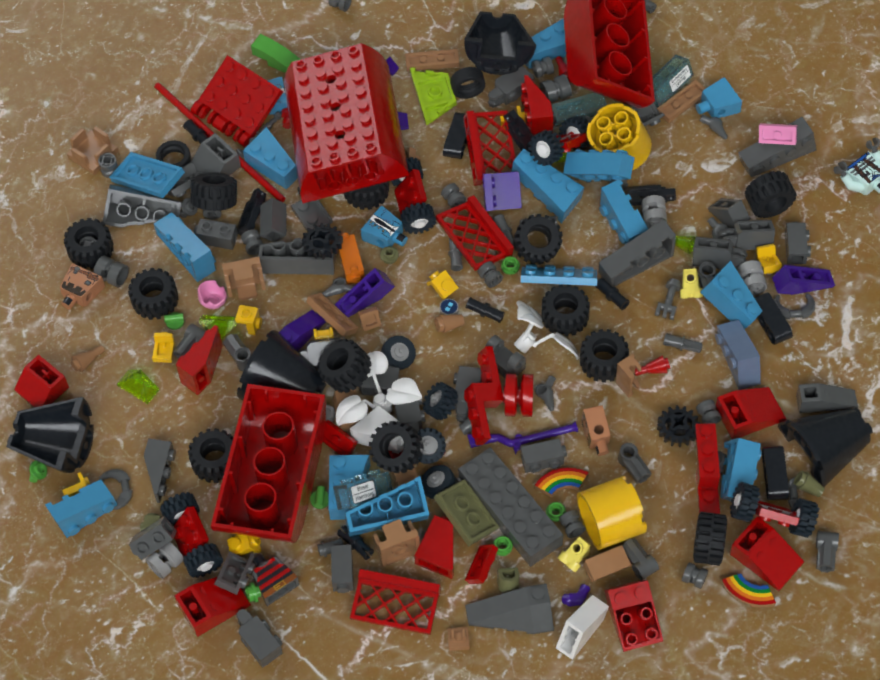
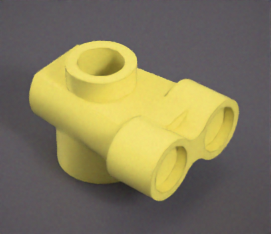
(690, 289)
(572, 557)

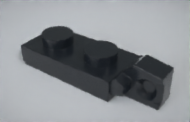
(518, 130)
(638, 193)
(251, 211)

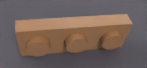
(432, 59)
(681, 101)
(332, 314)

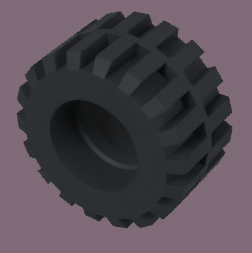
(213, 191)
(770, 194)
(368, 196)
(545, 226)
(88, 255)
(151, 281)
(565, 297)
(602, 342)
(344, 365)
(381, 443)
(205, 444)
(710, 538)

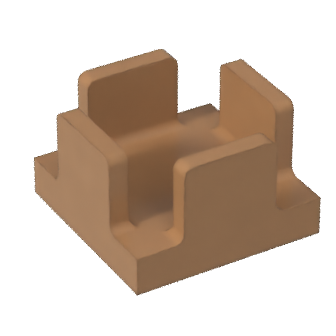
(89, 147)
(244, 277)
(398, 543)

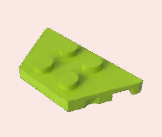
(433, 93)

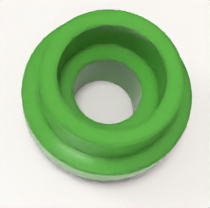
(510, 261)
(555, 506)
(502, 540)
(252, 592)

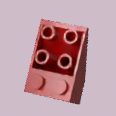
(536, 107)
(199, 363)
(748, 411)
(766, 554)
(209, 605)
(634, 615)

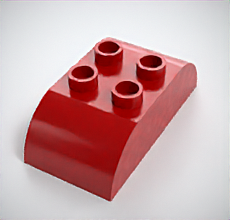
(610, 49)
(271, 464)

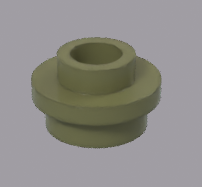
(389, 259)

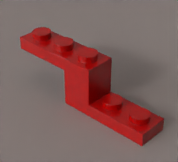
(483, 395)
(707, 468)

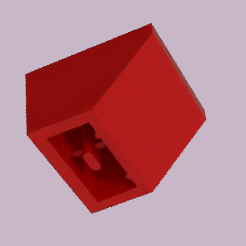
(40, 383)

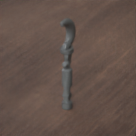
(277, 116)

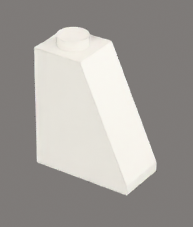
(366, 427)
(581, 626)

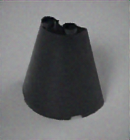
(498, 43)
(280, 366)
(55, 434)
(829, 440)

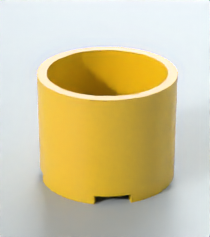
(620, 128)
(611, 512)

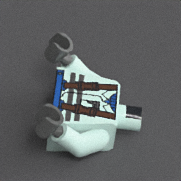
(863, 173)

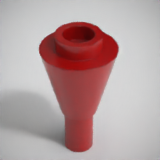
(562, 67)
(657, 366)

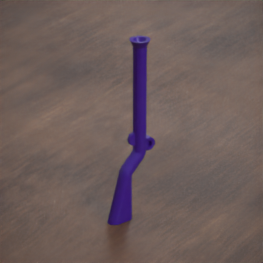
(519, 440)

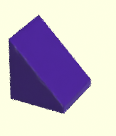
(392, 66)

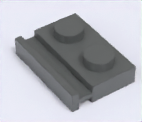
(311, 213)

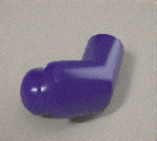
(578, 598)

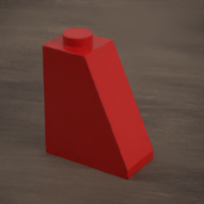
(437, 548)

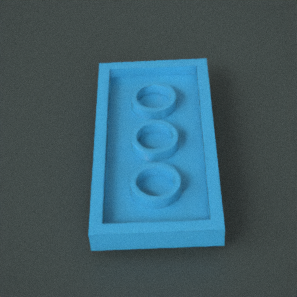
(147, 174)
(551, 275)

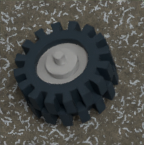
(440, 401)
(434, 445)

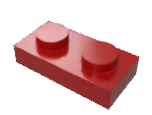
(338, 439)
(481, 564)

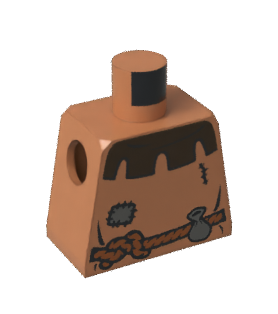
(80, 286)
(596, 429)

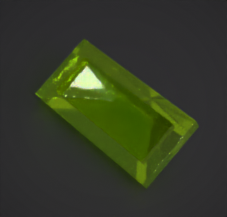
(224, 323)
(138, 385)

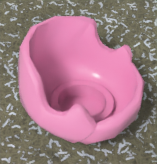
(211, 295)

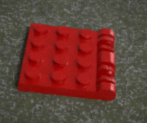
(237, 100)

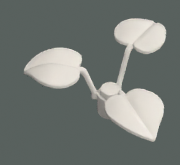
(527, 339)
(402, 392)

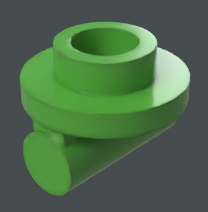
(174, 320)
(37, 471)
(320, 498)

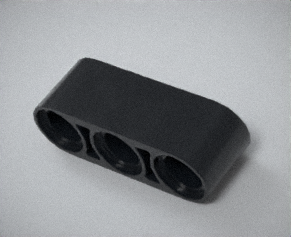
(456, 138)
(773, 320)
(775, 473)

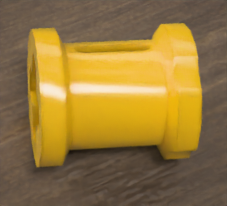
(323, 334)

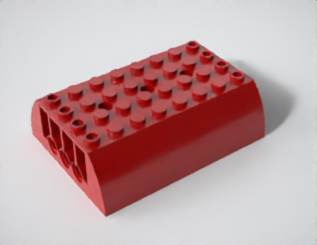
(373, 144)

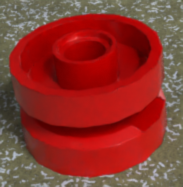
(518, 395)

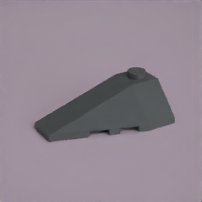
(133, 207)
(519, 610)

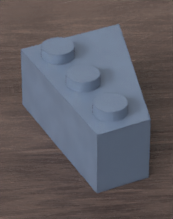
(739, 353)

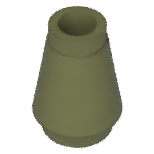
(806, 482)

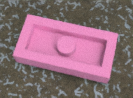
(778, 134)

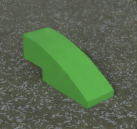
(273, 52)

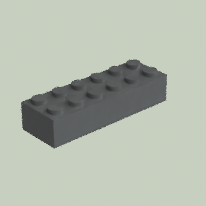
(512, 507)

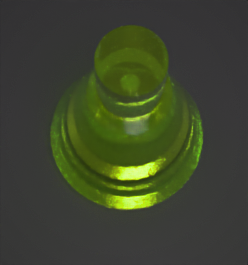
(685, 243)

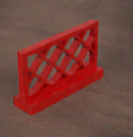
(474, 143)
(485, 223)
(399, 584)

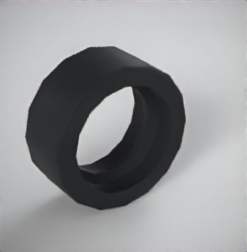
(464, 75)
(174, 146)

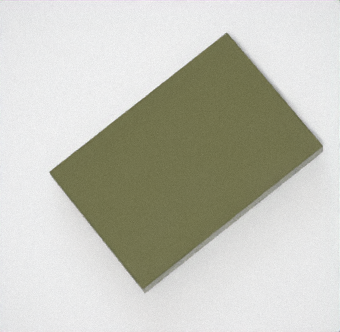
(466, 512)

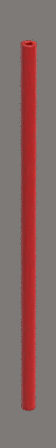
(253, 173)

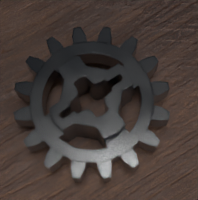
(322, 241)
(677, 421)

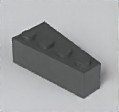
(763, 156)
(639, 254)
(291, 259)

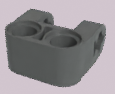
(506, 360)

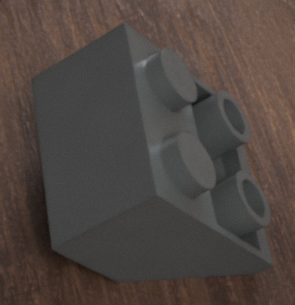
(216, 157)

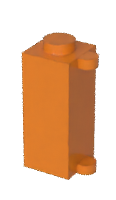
(351, 259)

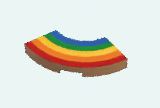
(561, 479)
(748, 593)

